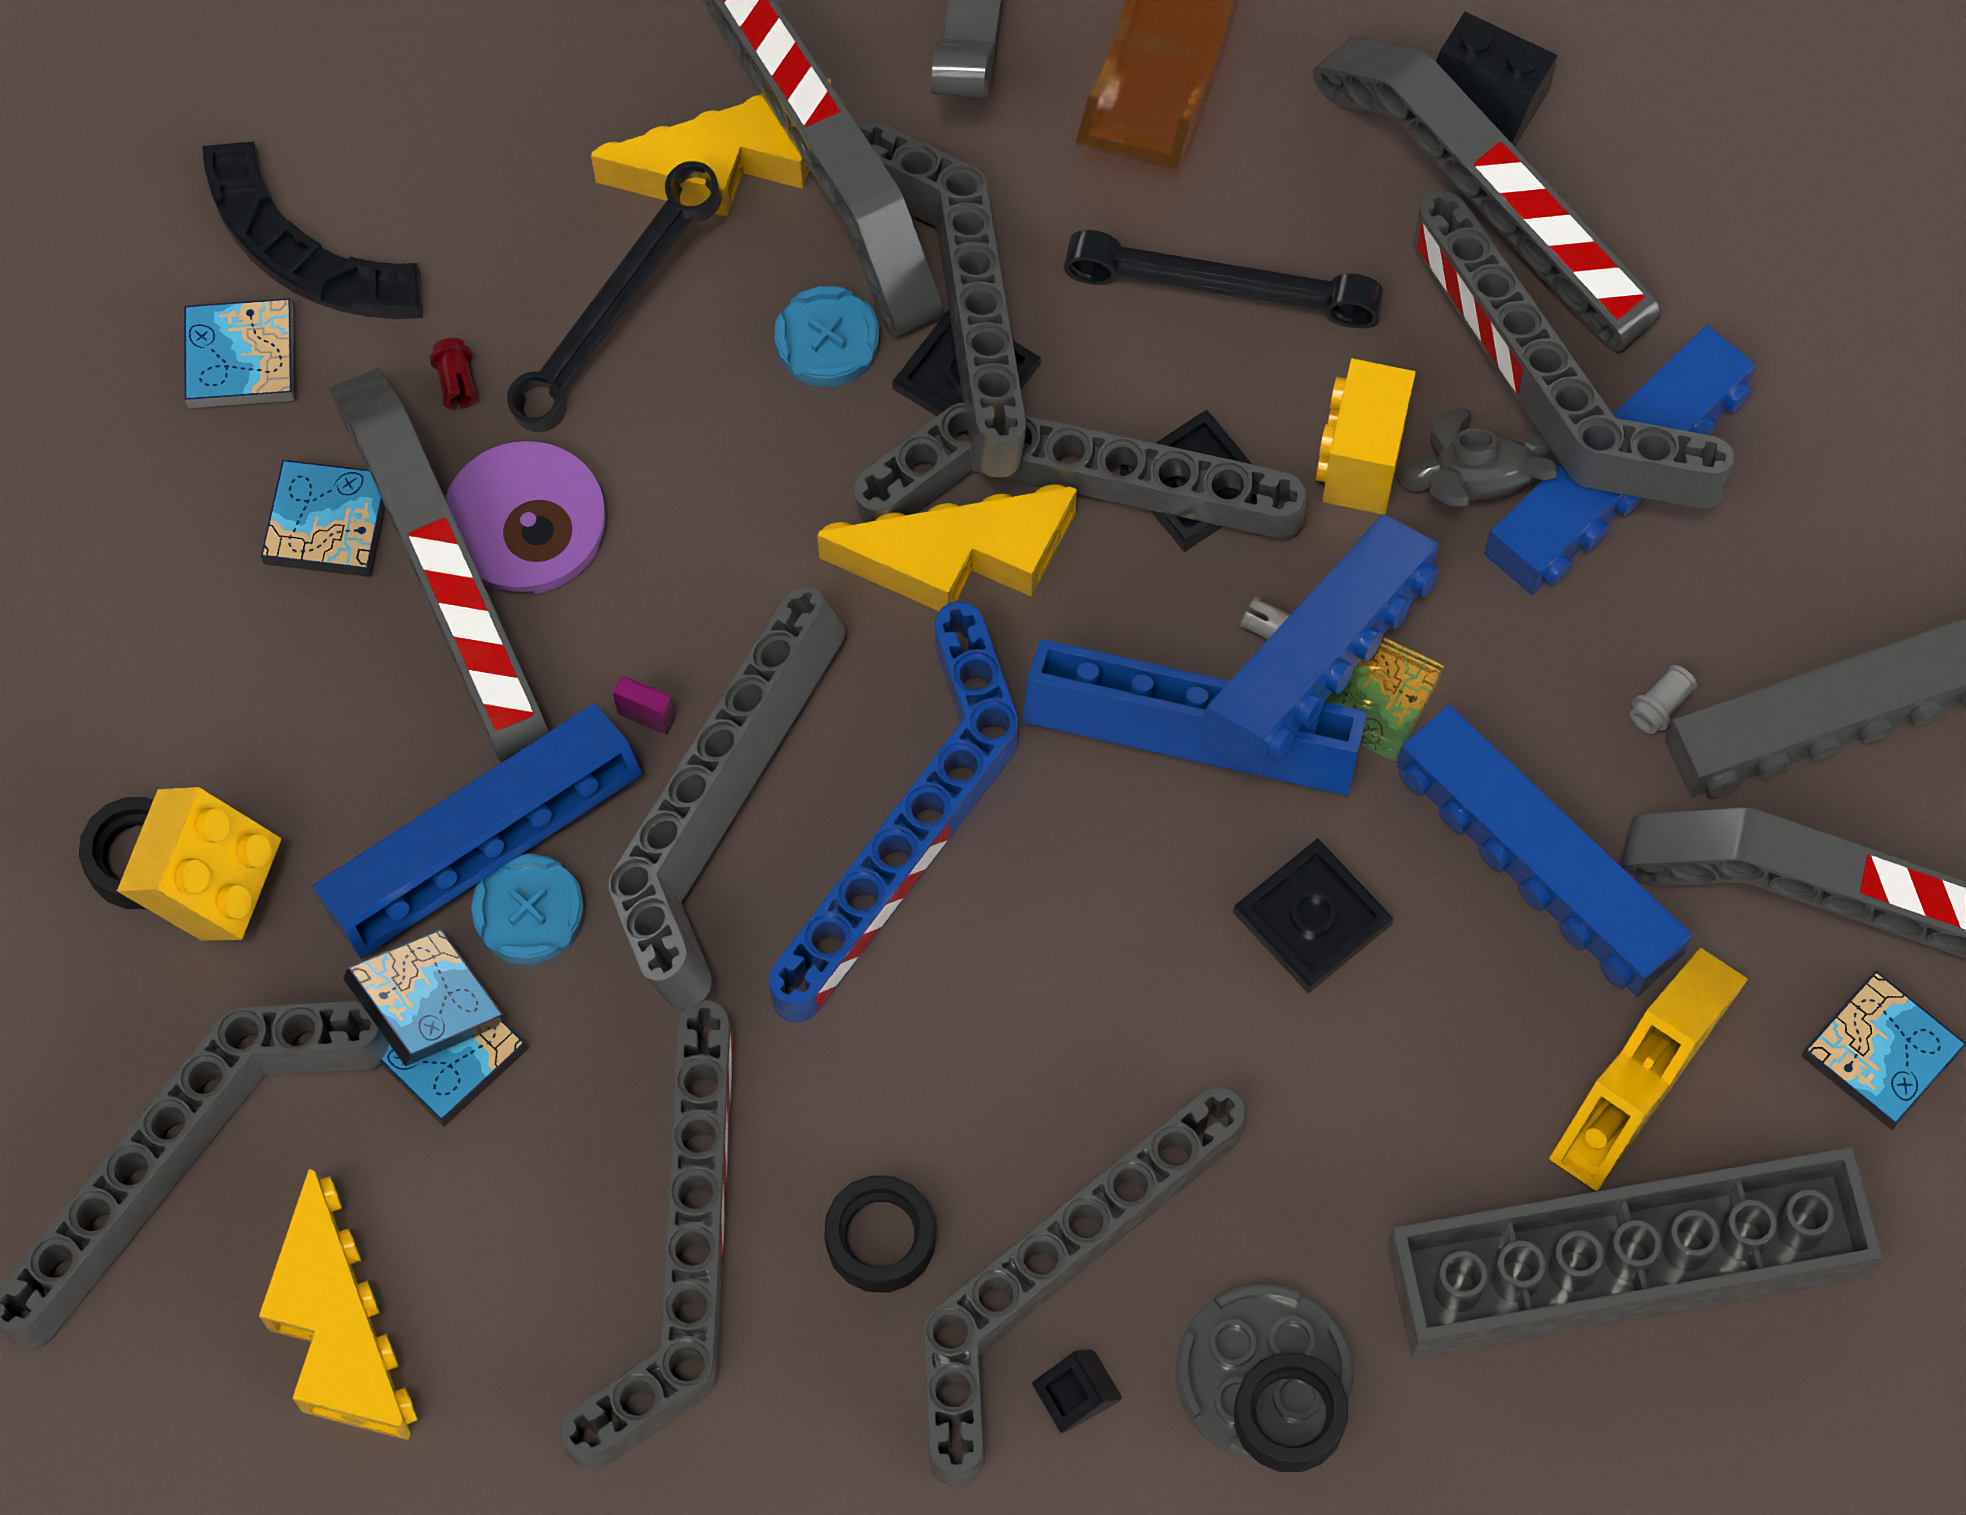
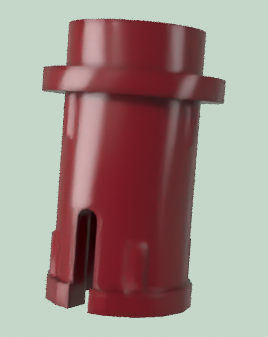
(452, 362)

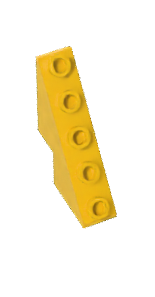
(728, 141)
(937, 550)
(1647, 1068)
(322, 1303)

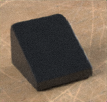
(1076, 1389)

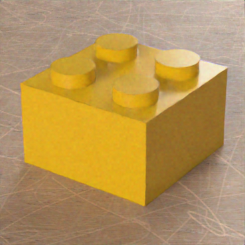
(1364, 435)
(199, 864)

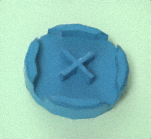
(827, 336)
(528, 910)

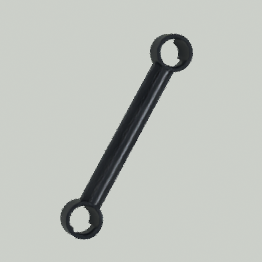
(614, 296)
(1346, 299)

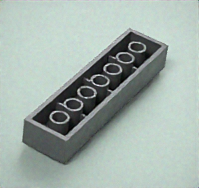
(1633, 1252)

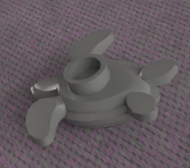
(1475, 463)

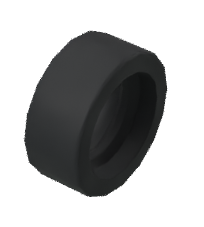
(95, 837)
(879, 1190)
(1290, 1367)

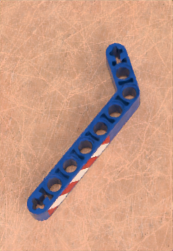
(901, 829)

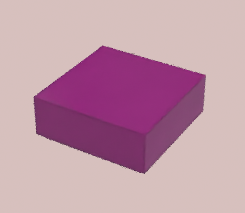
(644, 705)

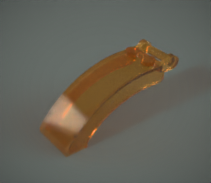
(1157, 79)

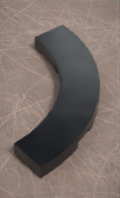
(294, 257)

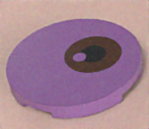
(528, 515)

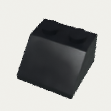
(1498, 72)

